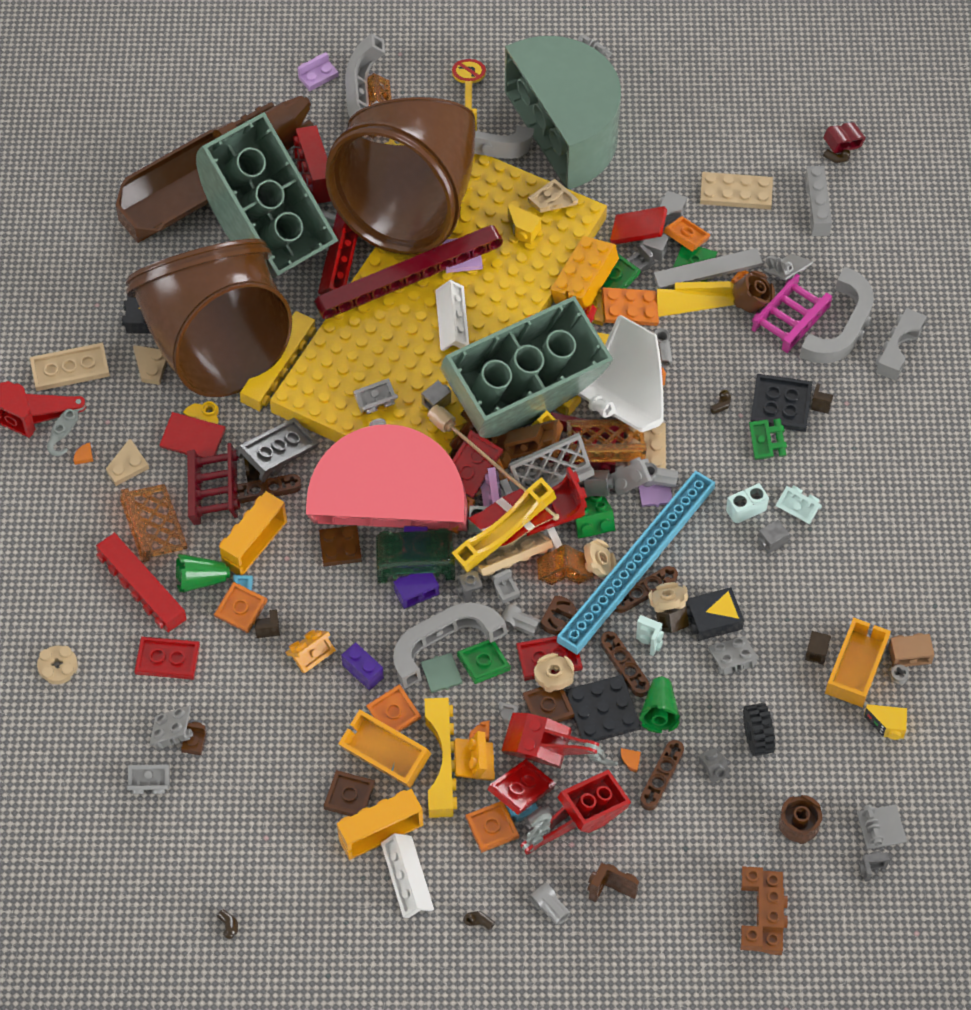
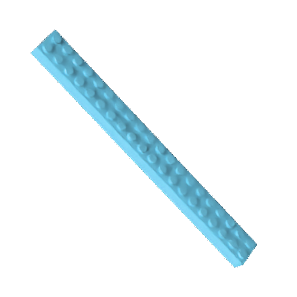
(635, 563)

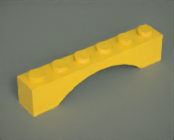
(259, 389)
(526, 508)
(441, 792)

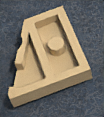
(552, 197)
(150, 364)
(126, 464)

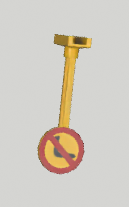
(469, 72)

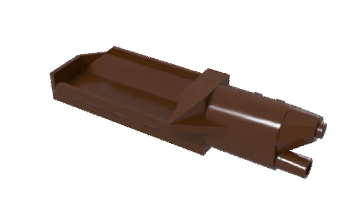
(171, 185)

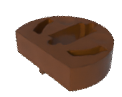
(561, 606)

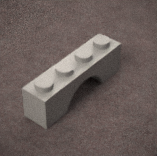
(819, 200)
(675, 207)
(908, 328)

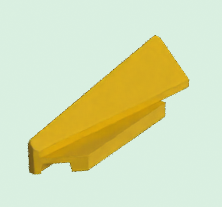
(694, 297)

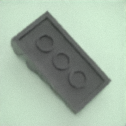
(277, 447)

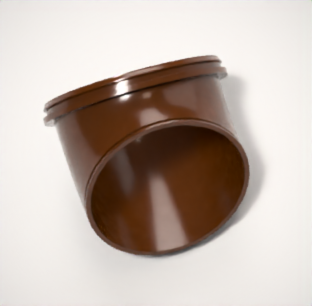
(406, 193)
(215, 314)

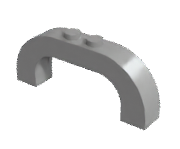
(357, 71)
(504, 146)
(832, 350)
(438, 627)

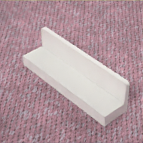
(452, 315)
(406, 874)

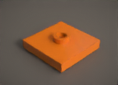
(686, 233)
(240, 607)
(394, 709)
(492, 826)

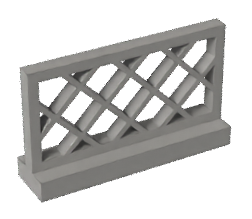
(583, 469)

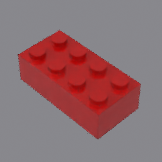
(311, 161)

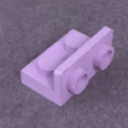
(317, 72)
(491, 487)

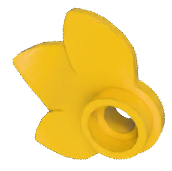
(199, 411)

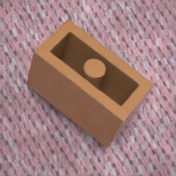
(911, 650)

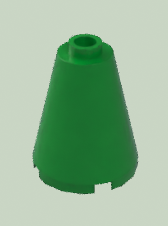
(199, 572)
(660, 707)

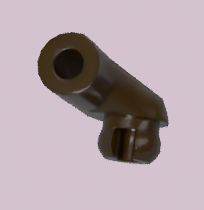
(837, 158)
(723, 403)
(478, 918)
(231, 924)

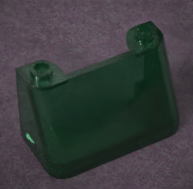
(415, 553)

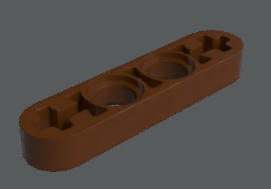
(264, 486)
(642, 587)
(622, 665)
(659, 773)

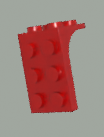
(569, 502)

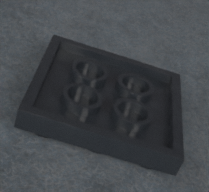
(783, 400)
(603, 709)

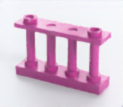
(801, 327)

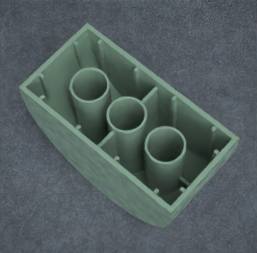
(570, 102)
(262, 194)
(526, 368)

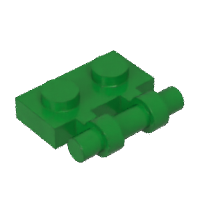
(761, 439)

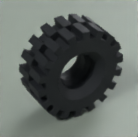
(759, 729)

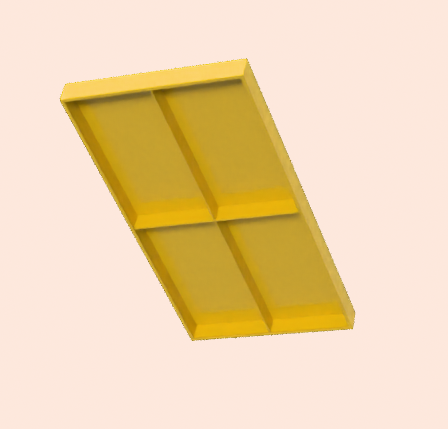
(400, 330)

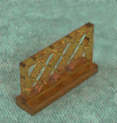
(607, 451)
(136, 521)

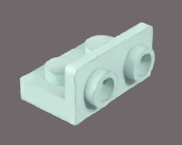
(798, 505)
(650, 632)

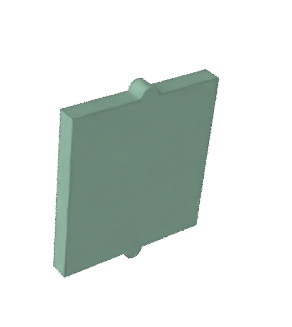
(441, 672)

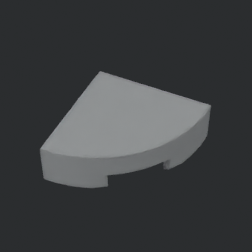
(506, 711)

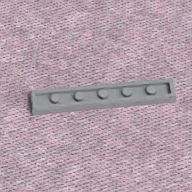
(708, 268)

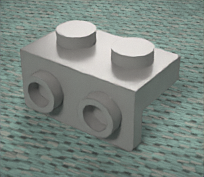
(375, 395)
(630, 477)
(148, 778)

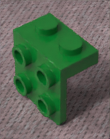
(597, 518)

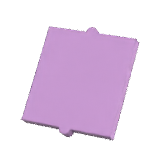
(654, 495)

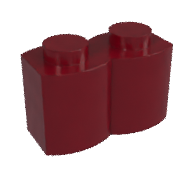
(843, 137)

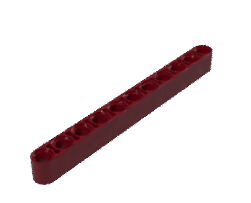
(408, 272)

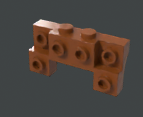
(529, 440)
(771, 921)

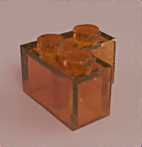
(562, 564)

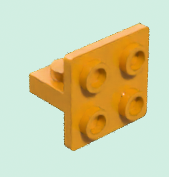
(311, 649)
(474, 758)

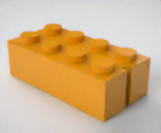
(585, 271)
(253, 533)
(857, 662)
(383, 747)
(375, 824)

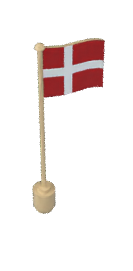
(446, 422)

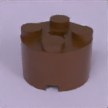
(753, 292)
(800, 818)

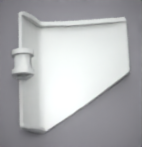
(633, 381)

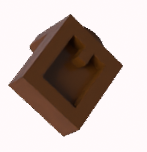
(197, 741)

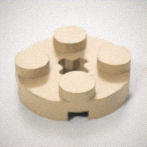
(599, 558)
(668, 597)
(57, 654)
(554, 681)

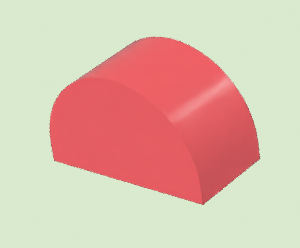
(387, 480)

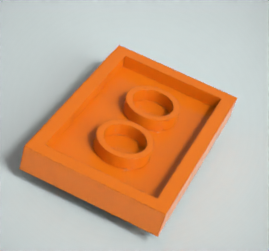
(633, 304)

